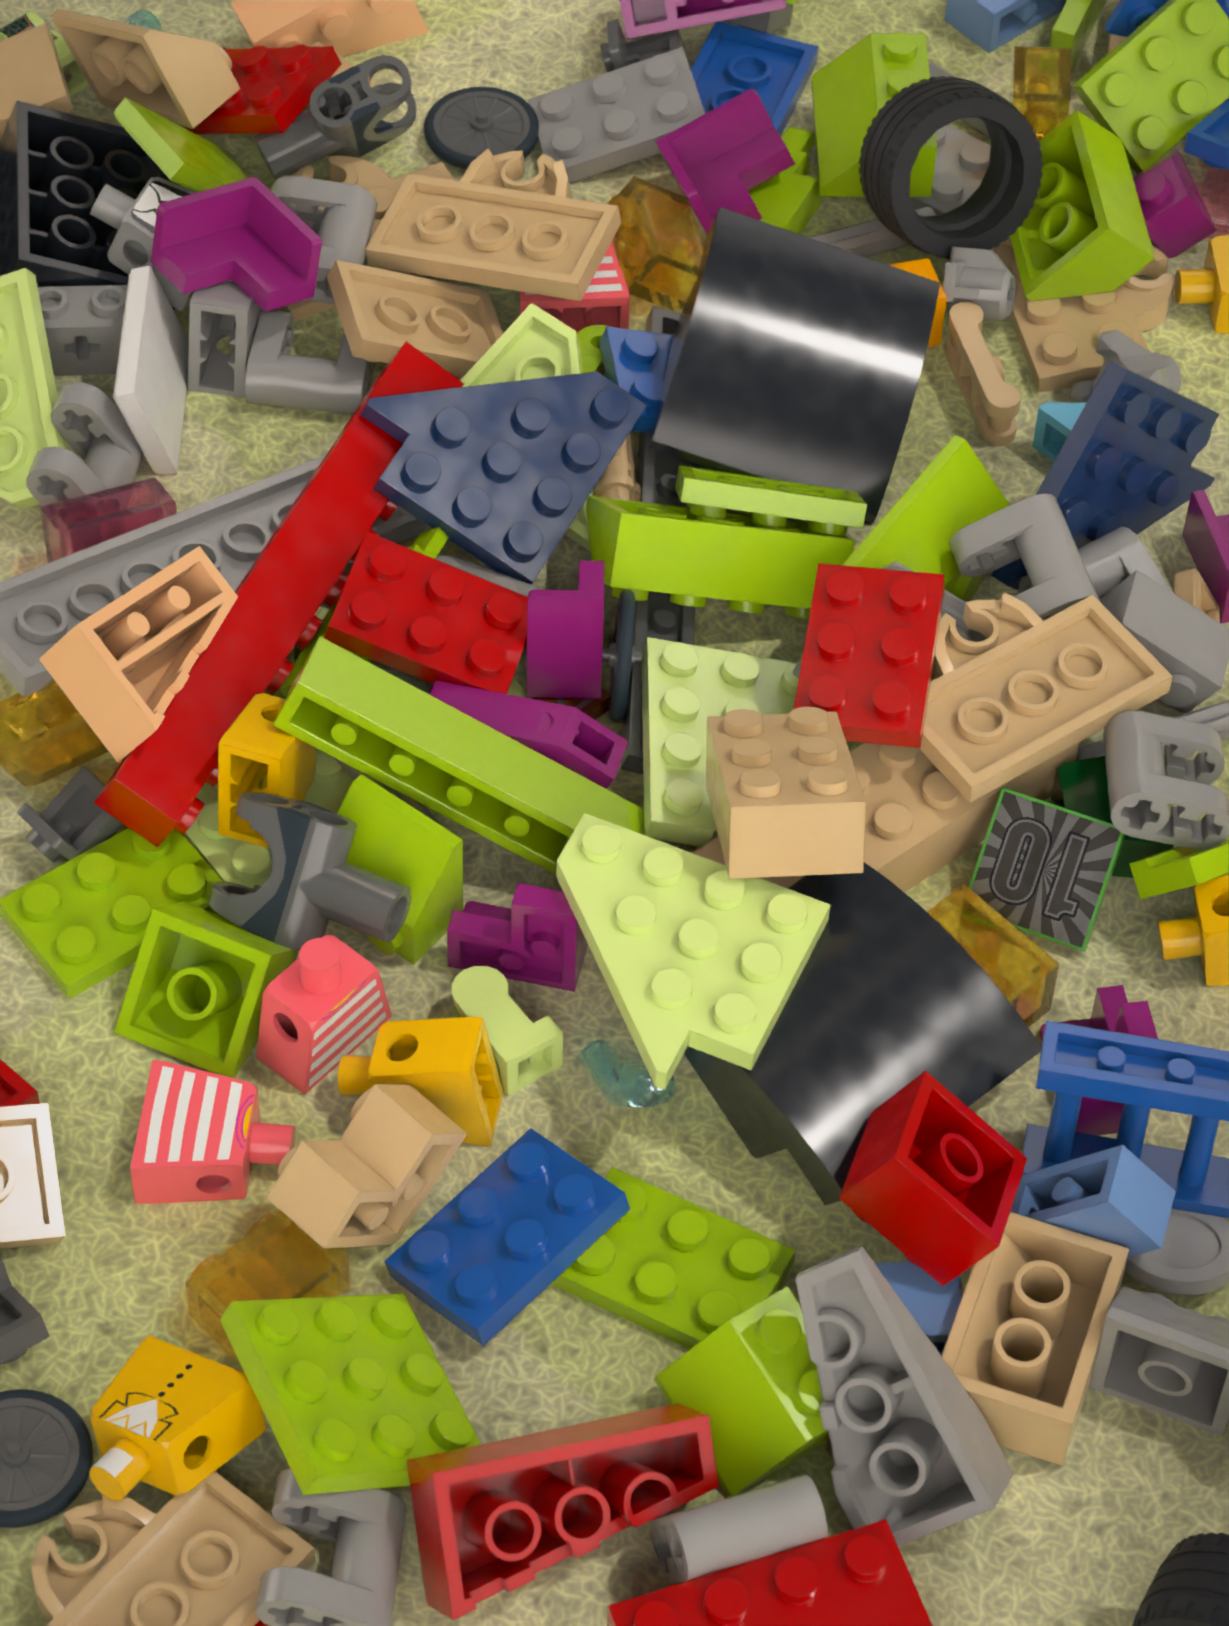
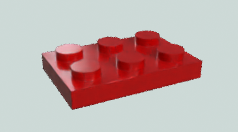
(273, 88)
(429, 618)
(872, 651)

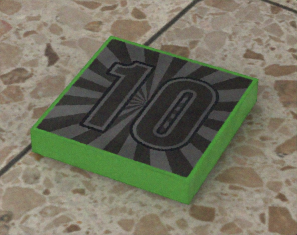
(1046, 868)

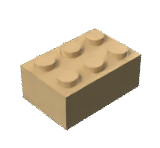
(784, 794)

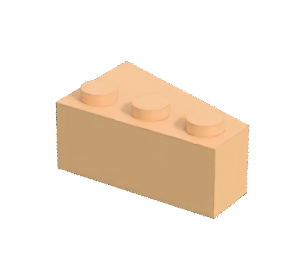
(344, 24)
(138, 650)

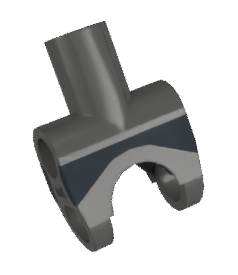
(342, 119)
(308, 878)

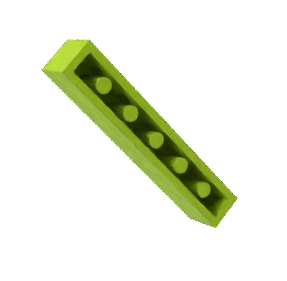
(443, 756)

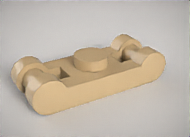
(981, 376)

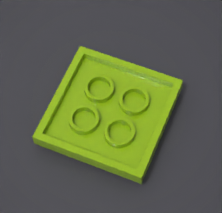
(347, 1387)

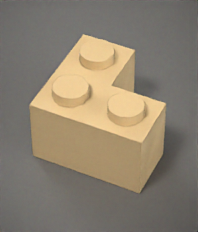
(374, 1175)

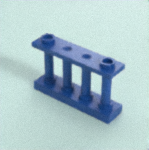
(1141, 1076)

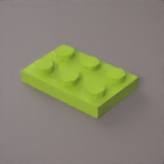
(1161, 79)
(770, 500)
(95, 908)
(675, 1265)

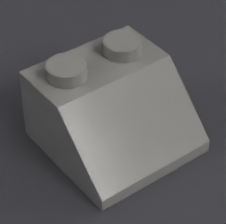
(1165, 1359)

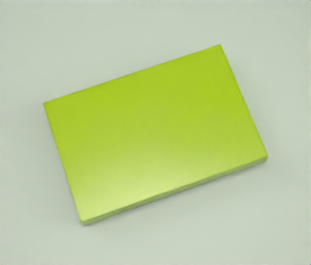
(179, 152)

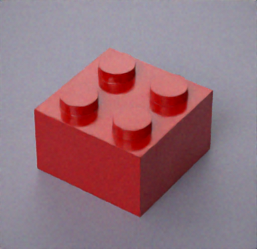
(934, 1179)

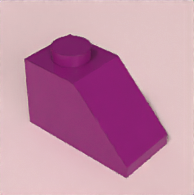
(1172, 206)

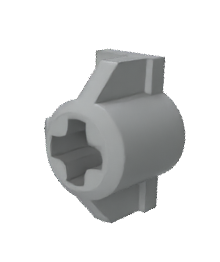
(980, 279)

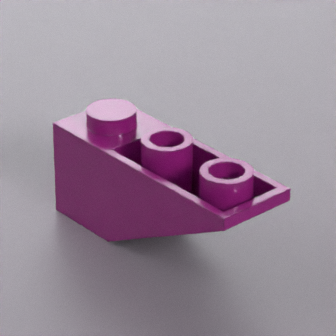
(545, 727)

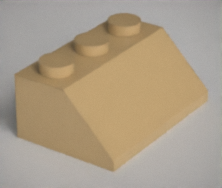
(154, 68)
(1034, 1332)

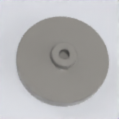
(1191, 1256)

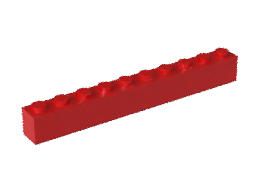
(273, 613)

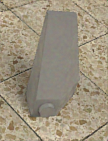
(894, 1411)

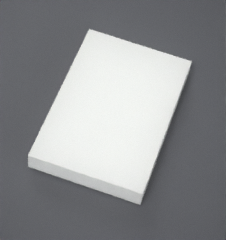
(152, 371)

